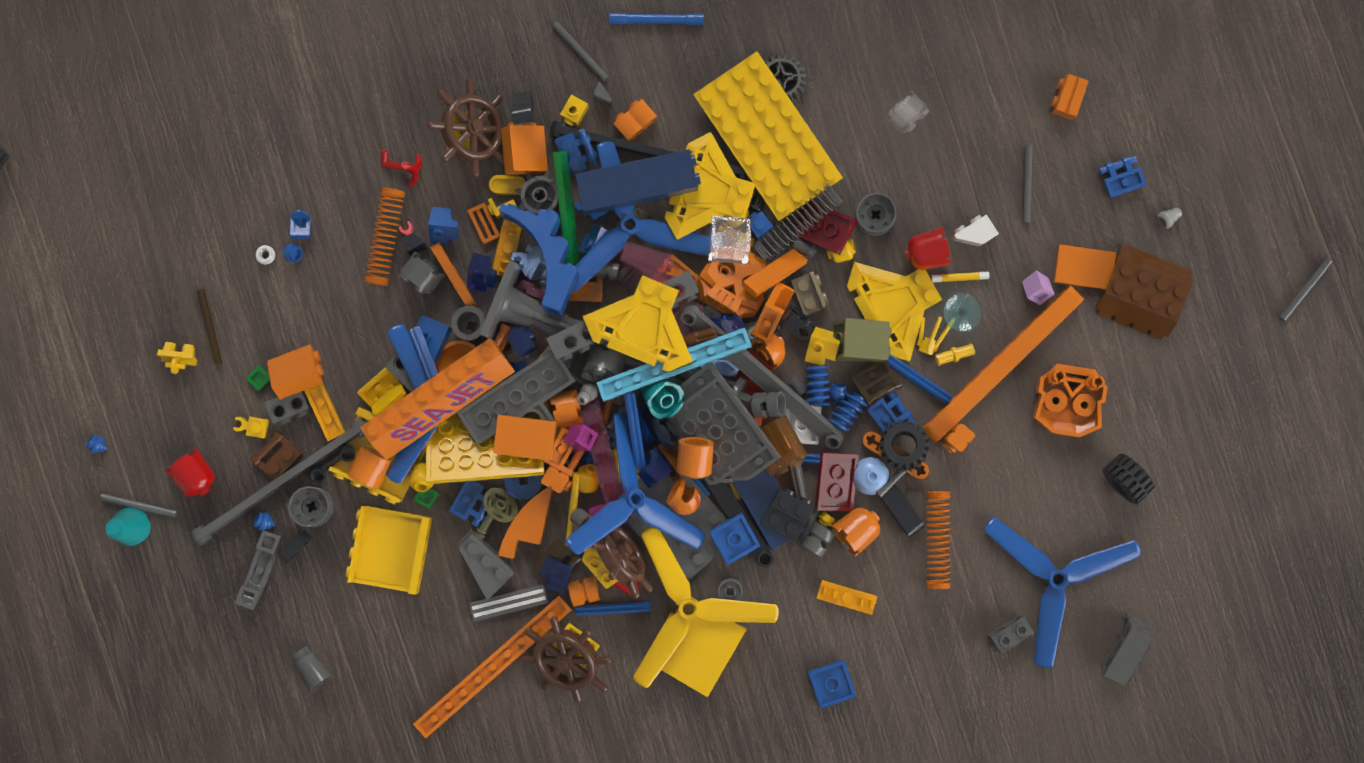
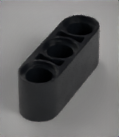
(522, 108)
(902, 511)

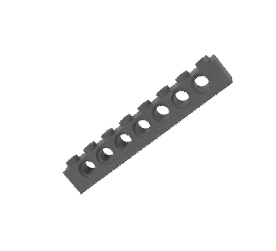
(558, 340)

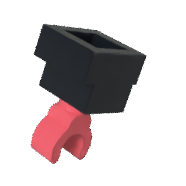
(411, 241)

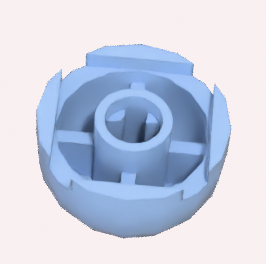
(870, 475)

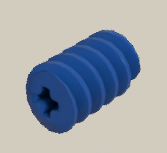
(817, 386)
(848, 411)

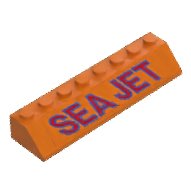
(438, 399)

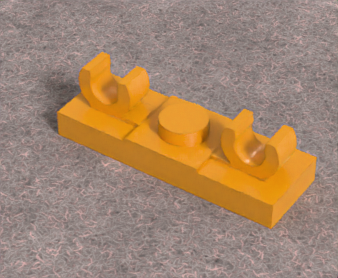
(506, 245)
(325, 412)
(846, 597)

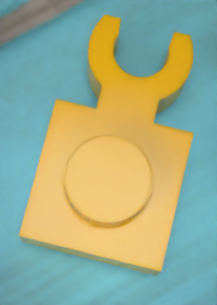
(254, 426)

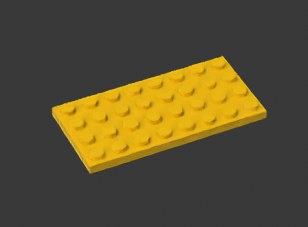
(767, 136)

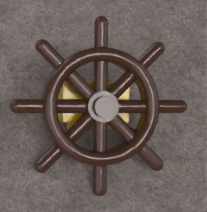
(462, 128)
(616, 560)
(570, 652)

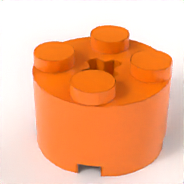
(566, 409)

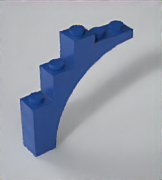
(560, 276)

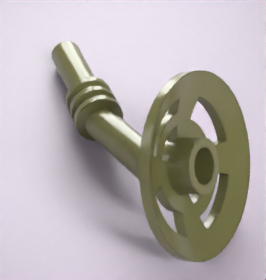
(496, 509)

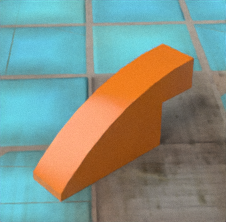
(528, 524)

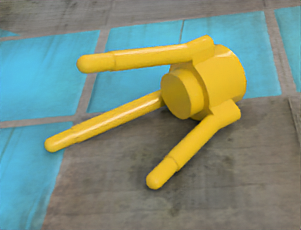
(928, 345)

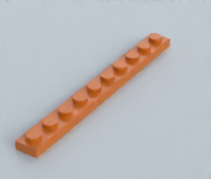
(490, 668)

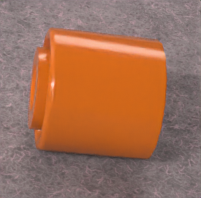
(695, 457)
(369, 467)

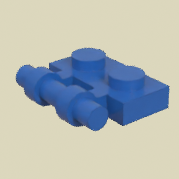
(576, 158)
(1124, 182)
(882, 412)
(466, 501)

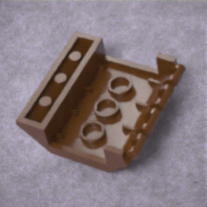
(1145, 292)

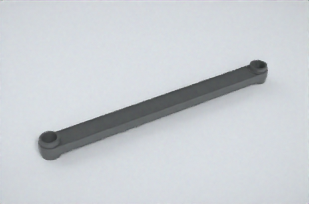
(769, 382)
(203, 533)

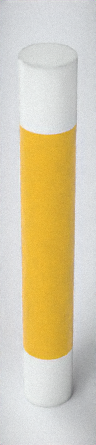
(960, 277)

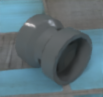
(608, 271)

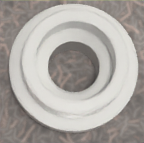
(261, 250)

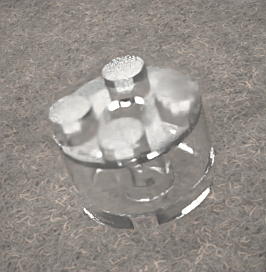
(906, 112)

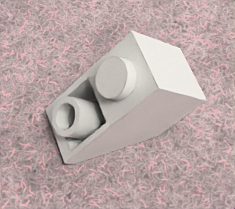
(977, 233)

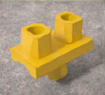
(177, 360)

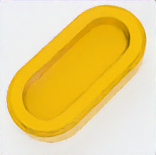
(506, 184)

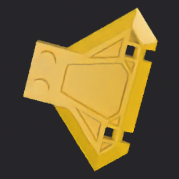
(716, 195)
(894, 300)
(642, 326)

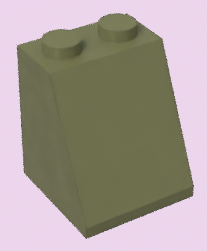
(862, 340)

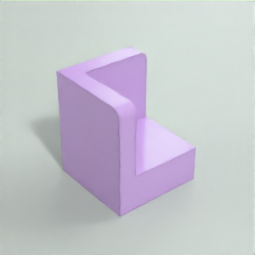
(1038, 287)

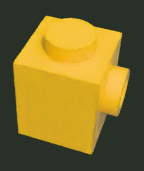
(574, 111)

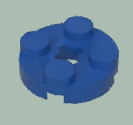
(525, 491)

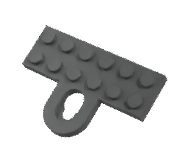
(517, 396)

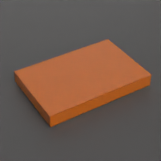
(1083, 267)
(525, 437)

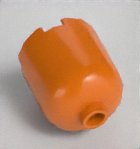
(857, 529)

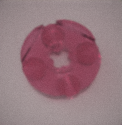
(529, 288)

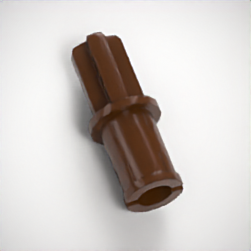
(700, 336)

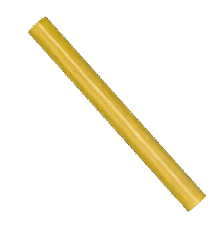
(573, 501)

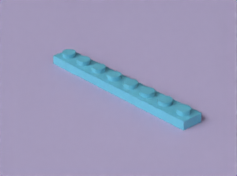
(649, 374)

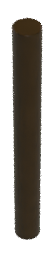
(209, 327)

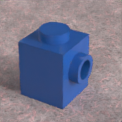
(759, 225)

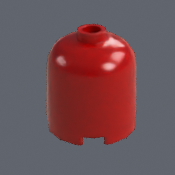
(928, 250)
(192, 474)

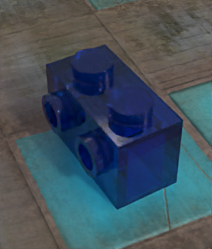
(522, 340)

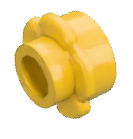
(826, 519)

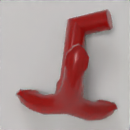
(403, 166)

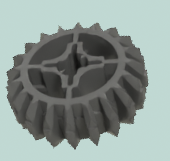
(779, 63)

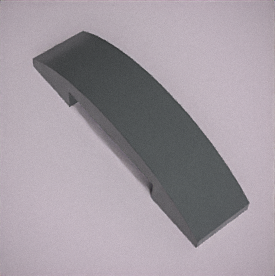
(259, 570)

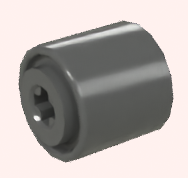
(461, 320)

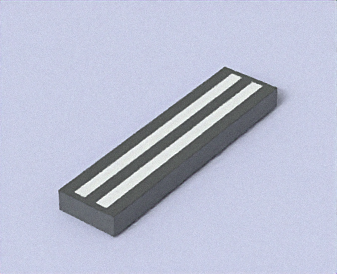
(509, 602)

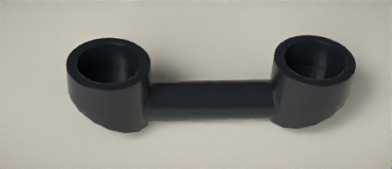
(317, 472)

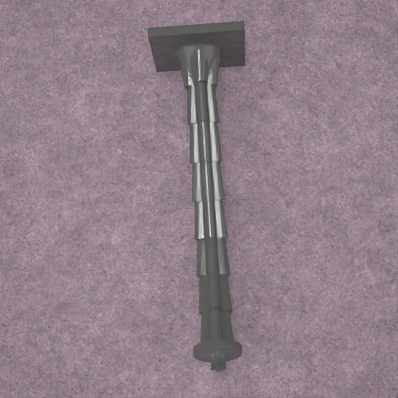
(520, 309)

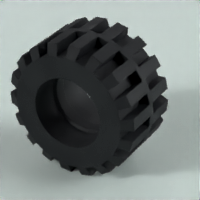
(899, 429)
(1128, 478)

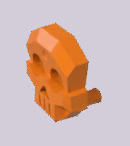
(715, 287)
(1067, 415)

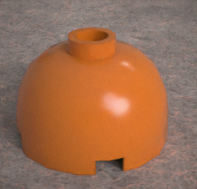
(772, 352)

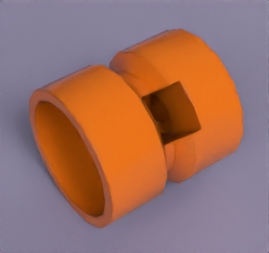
(583, 591)

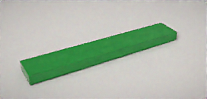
(566, 205)

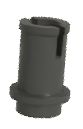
(805, 248)

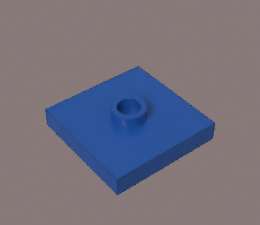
(435, 335)
(734, 538)
(831, 683)

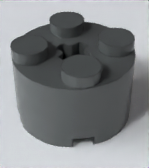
(422, 273)
(602, 364)

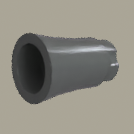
(311, 668)

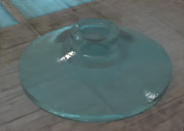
(972, 311)

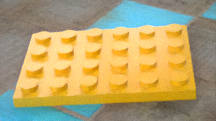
(456, 457)

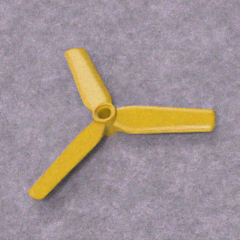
(677, 625)

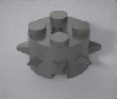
(534, 188)

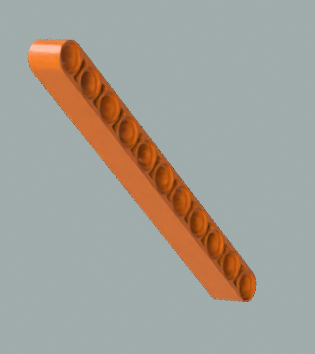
(1003, 364)

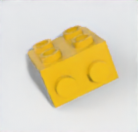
(382, 391)

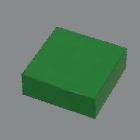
(259, 378)
(427, 498)

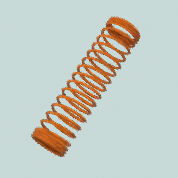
(377, 280)
(939, 495)

